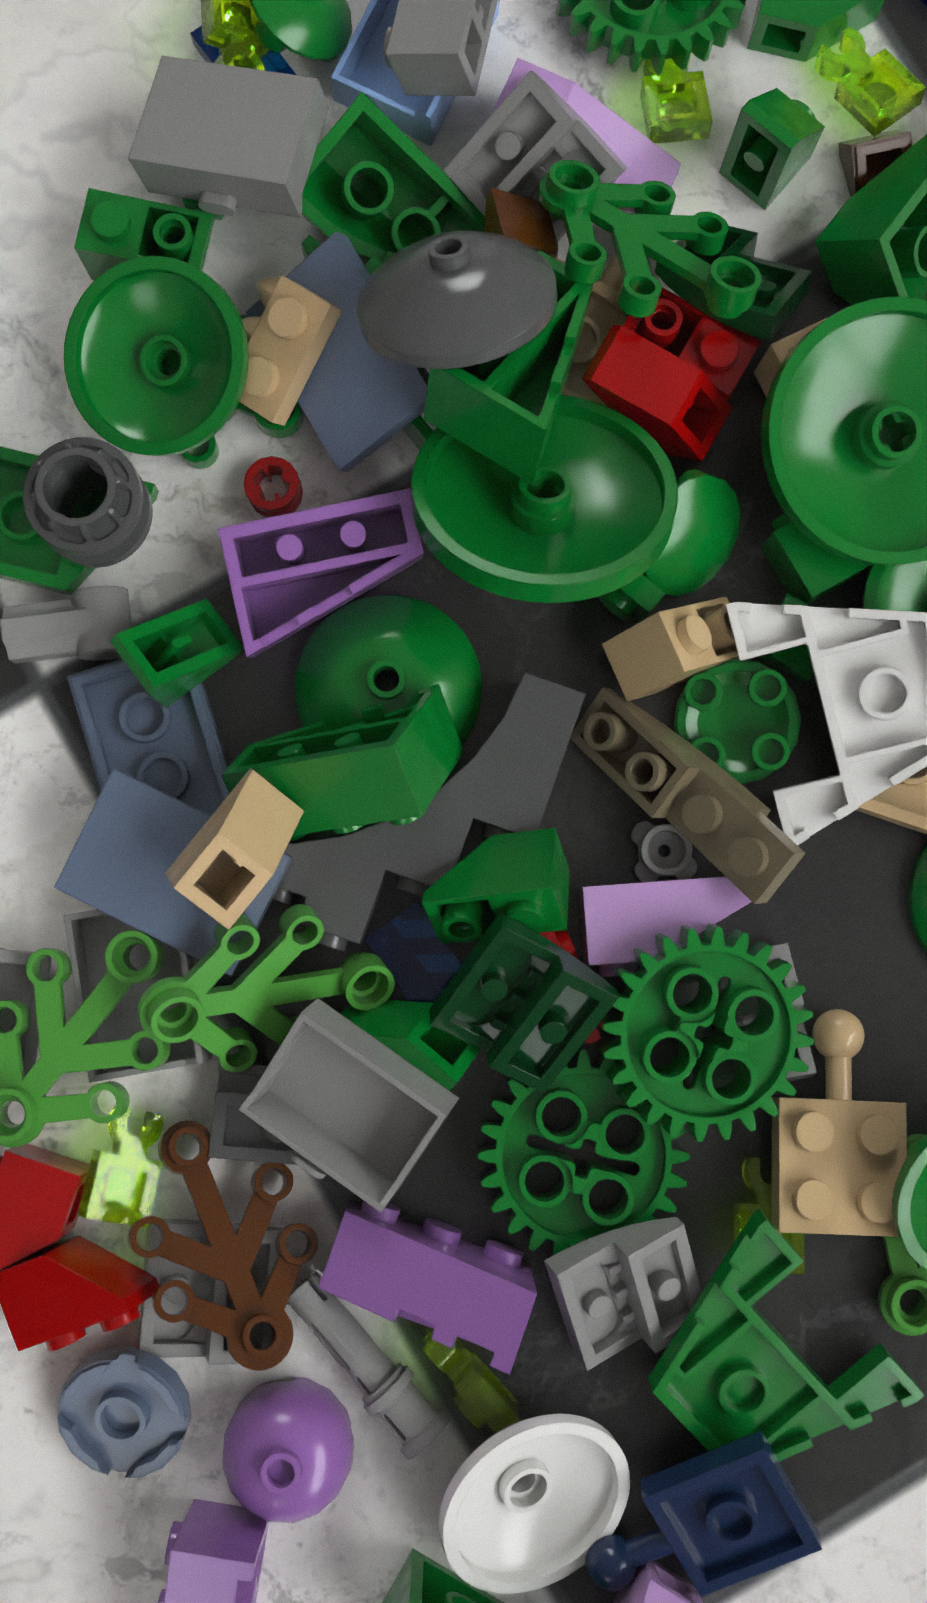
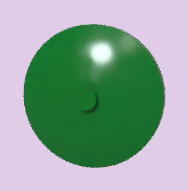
(852, 433)
(577, 533)

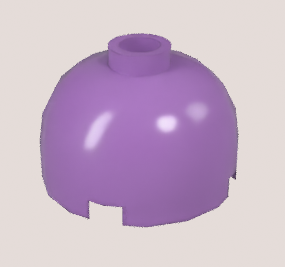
(288, 1450)

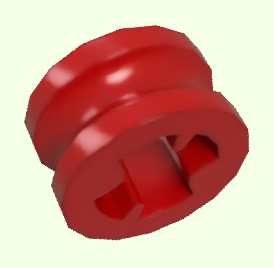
(263, 469)

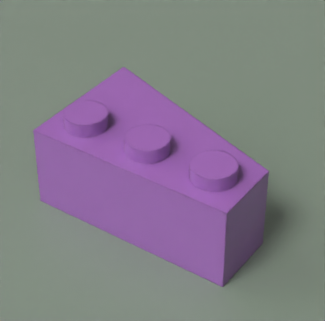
(314, 561)
(432, 1279)
(215, 1555)

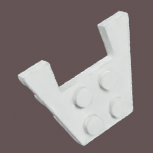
(871, 694)

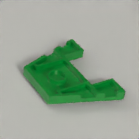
(739, 1376)

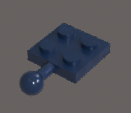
(721, 1517)

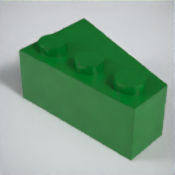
(512, 401)
(361, 771)

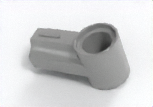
(67, 626)

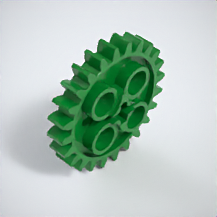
(653, 28)
(760, 1049)
(565, 1210)

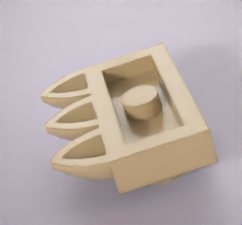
(284, 345)

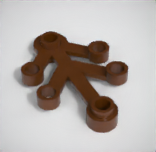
(229, 1255)

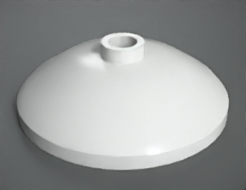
(533, 1503)

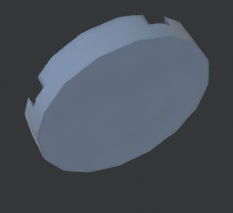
(124, 1412)

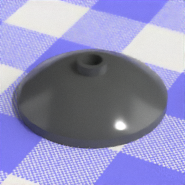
(457, 300)

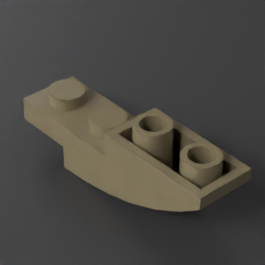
(690, 791)

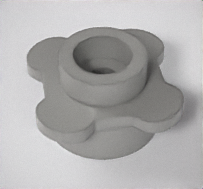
(652, 865)

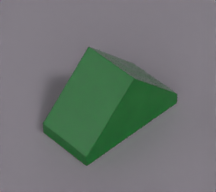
(177, 650)

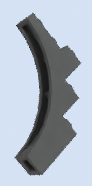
(498, 789)

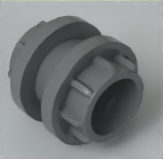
(63, 478)

